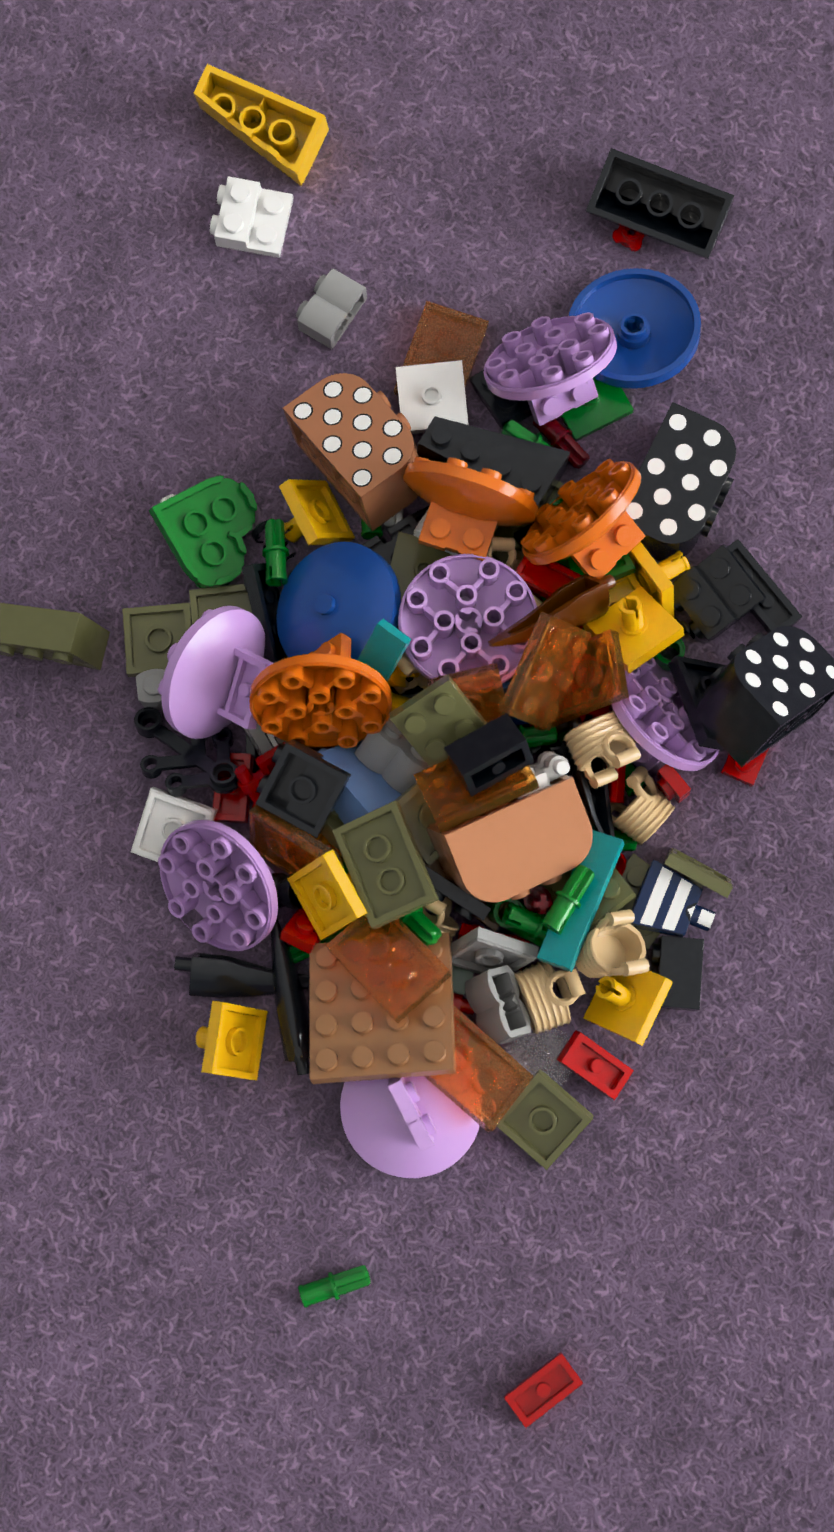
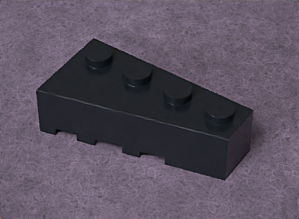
(518, 460)

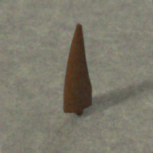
(574, 603)

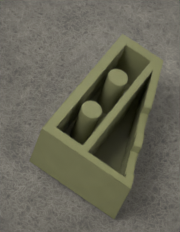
(52, 635)

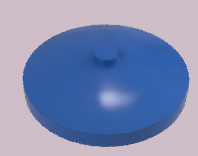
(652, 322)
(336, 592)

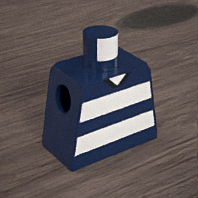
(669, 903)

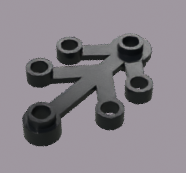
(189, 757)

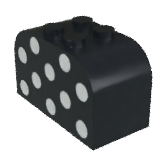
(682, 482)
(766, 691)

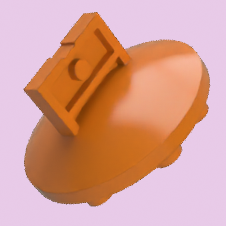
(466, 505)
(589, 522)
(321, 697)

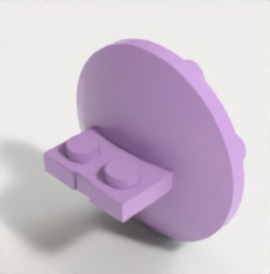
(551, 364)
(459, 608)
(213, 673)
(659, 721)
(222, 879)
(405, 1126)

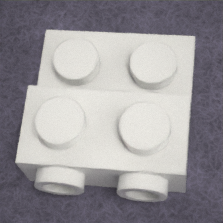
(251, 217)

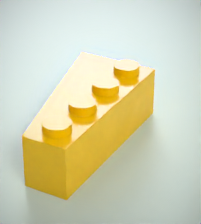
(264, 121)

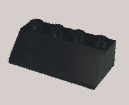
(660, 203)

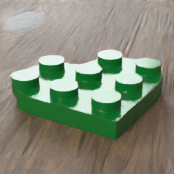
(207, 529)

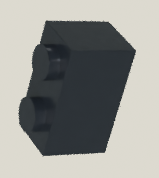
(489, 754)
(681, 962)

